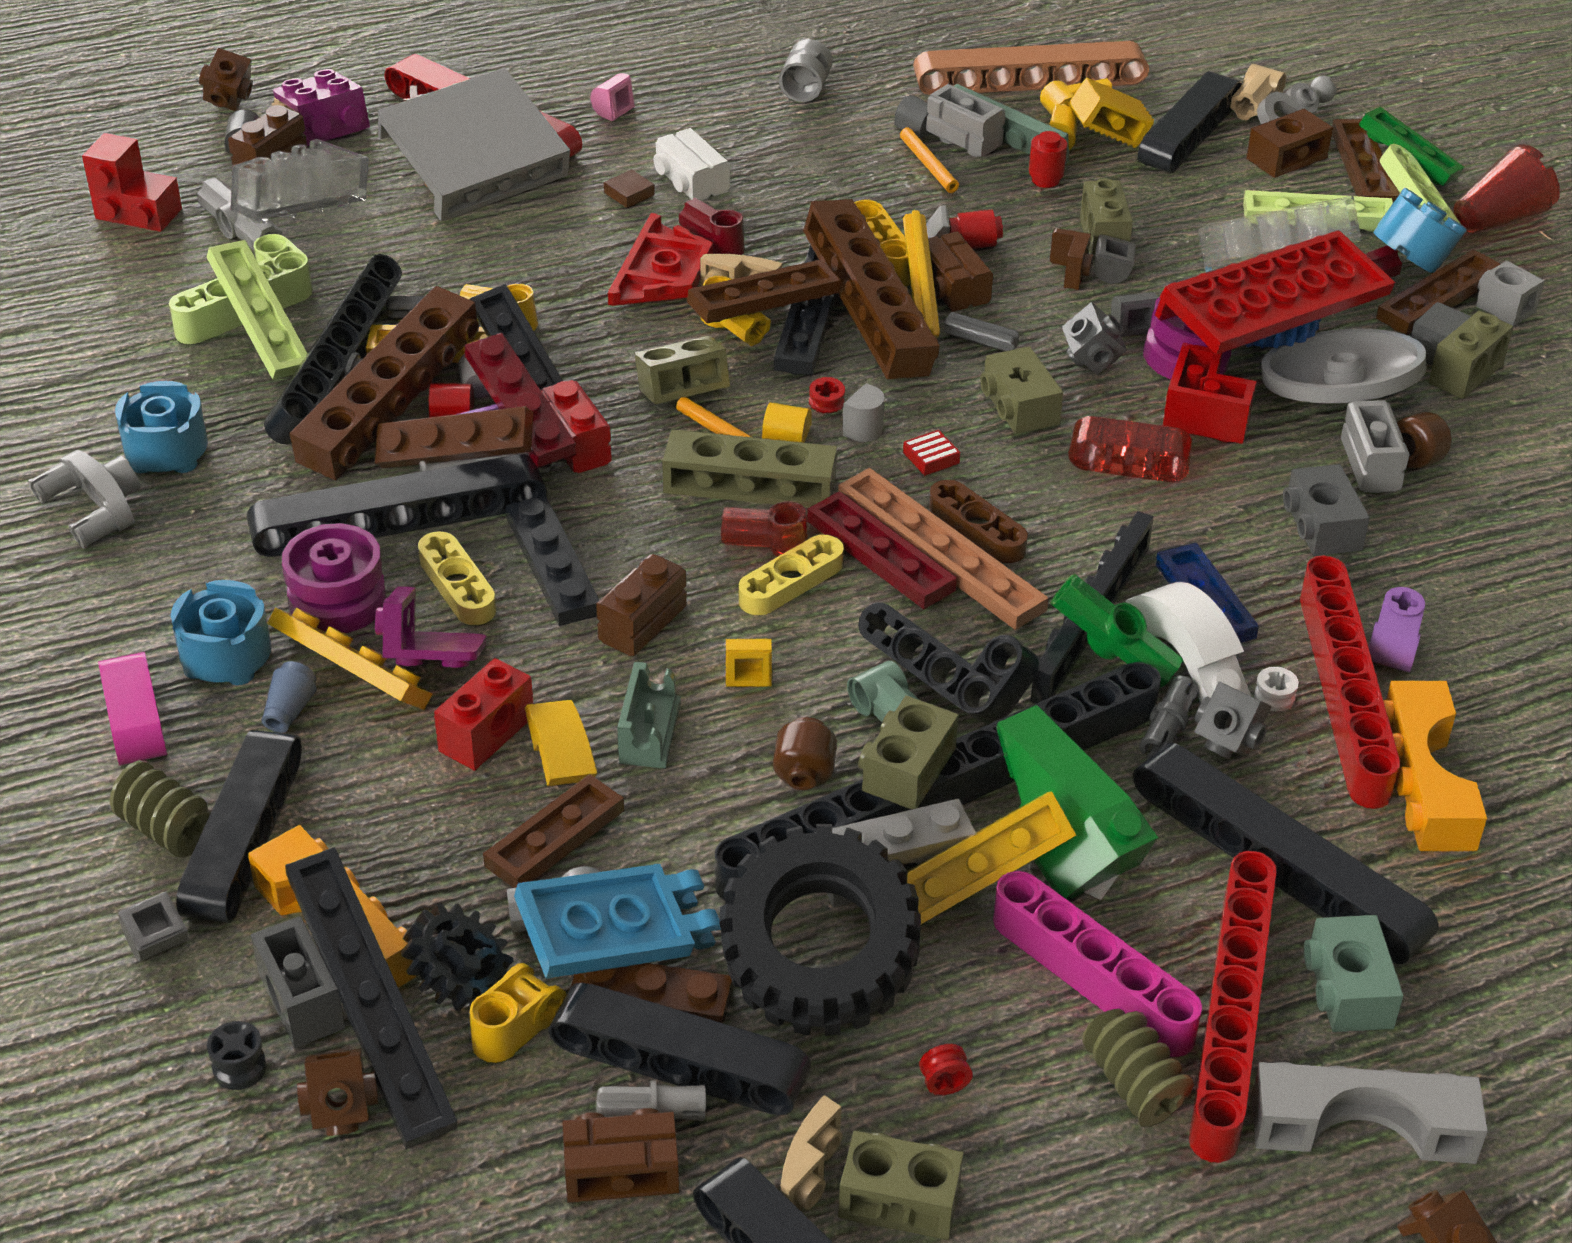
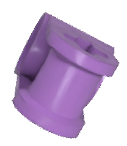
(1397, 630)

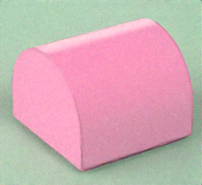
(613, 97)

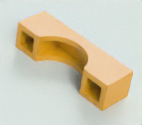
(1440, 806)
(271, 881)

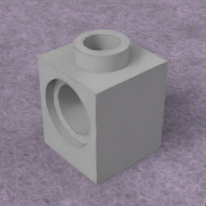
(1509, 293)

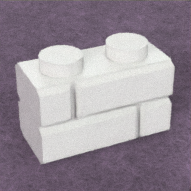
(692, 165)

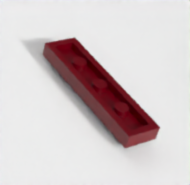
(514, 387)
(882, 550)

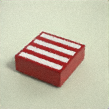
(931, 452)

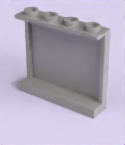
(476, 142)

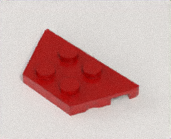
(659, 265)

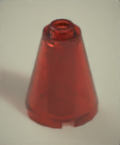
(1509, 191)

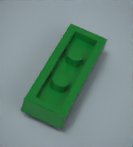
(1388, 130)

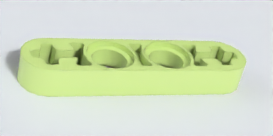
(1408, 173)

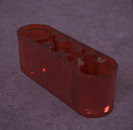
(1130, 449)

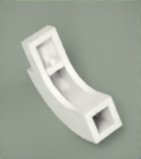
(1197, 632)

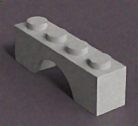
(1433, 1112)

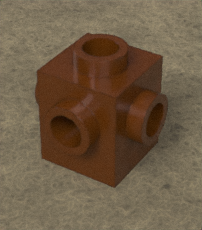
(226, 79)
(341, 1071)

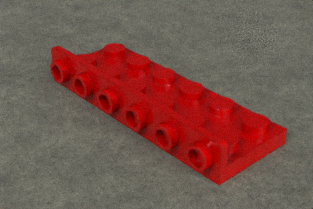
(1275, 291)

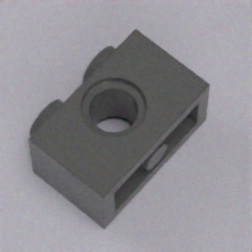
(1326, 509)
(298, 981)

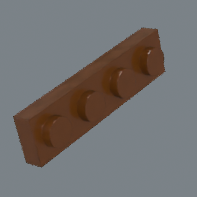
(1362, 161)
(1447, 286)
(763, 291)
(454, 437)

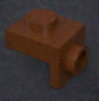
(1072, 250)
(1446, 1219)

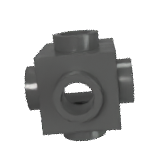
(1094, 338)
(1246, 716)

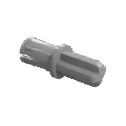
(684, 1101)

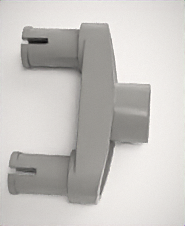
(103, 484)

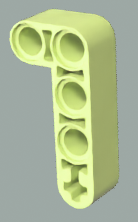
(207, 309)

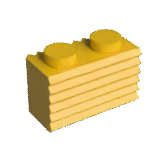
(1111, 112)

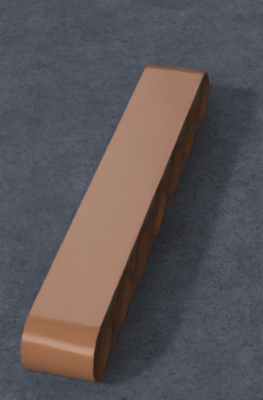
(1018, 59)

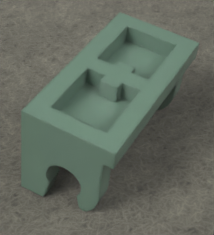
(647, 719)

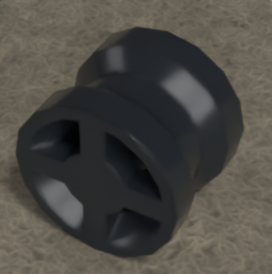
(244, 1045)

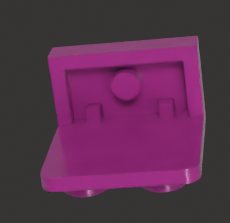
(328, 104)
(410, 647)

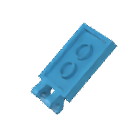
(614, 919)

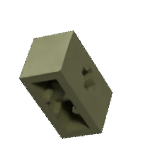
(1022, 390)

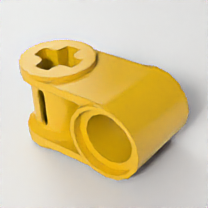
(512, 1013)

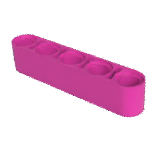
(1094, 959)

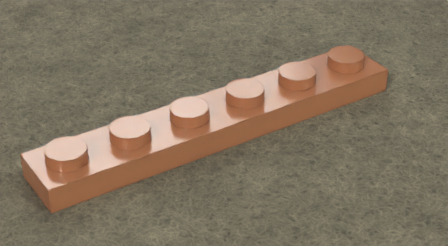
(976, 571)

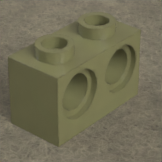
(1105, 211)
(1470, 354)
(682, 369)
(908, 752)
(898, 1195)

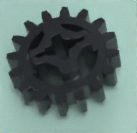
(456, 956)

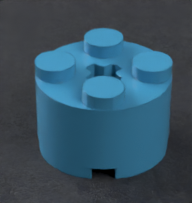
(1419, 231)
(162, 428)
(221, 632)

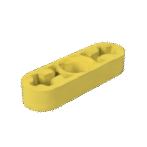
(768, 590)
(455, 593)

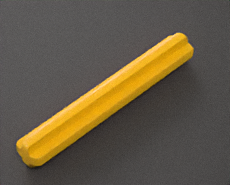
(921, 268)

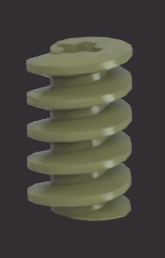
(159, 808)
(1137, 1065)

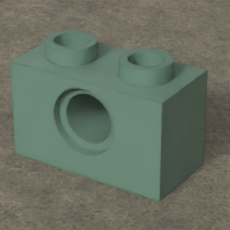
(1353, 973)

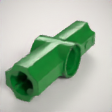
(1114, 629)

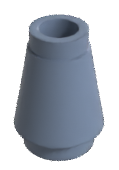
(288, 694)

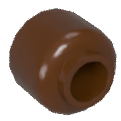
(1426, 438)
(805, 752)

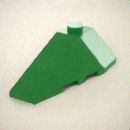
(1106, 821)

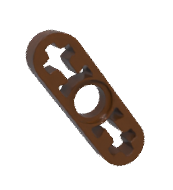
(998, 537)

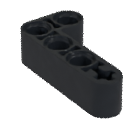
(938, 660)

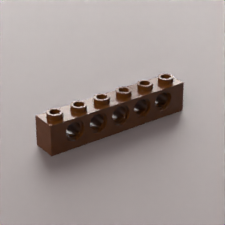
(871, 289)
(384, 383)

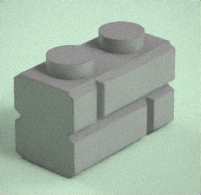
(965, 120)
(1374, 446)

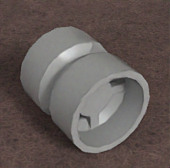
(805, 70)

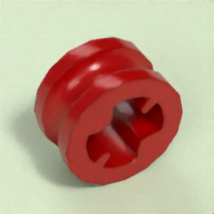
(826, 386)
(945, 1069)

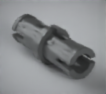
(1170, 715)

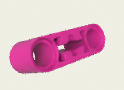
(132, 708)

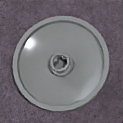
(1345, 366)

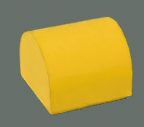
(1066, 121)
(786, 423)
(748, 662)

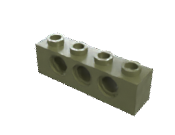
(748, 468)

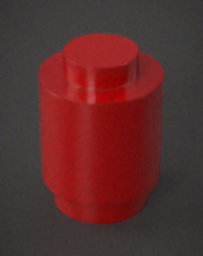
(1047, 159)
(978, 228)

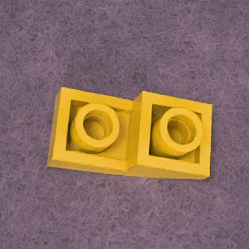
(561, 740)

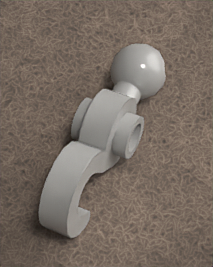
(1297, 98)

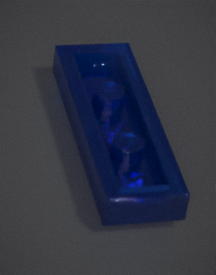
(1193, 567)

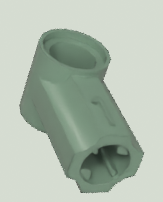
(878, 689)

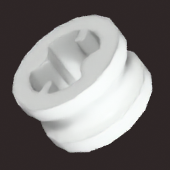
(1286, 685)

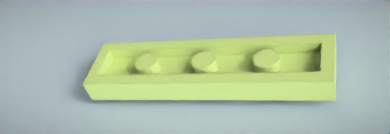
(1369, 209)
(257, 308)

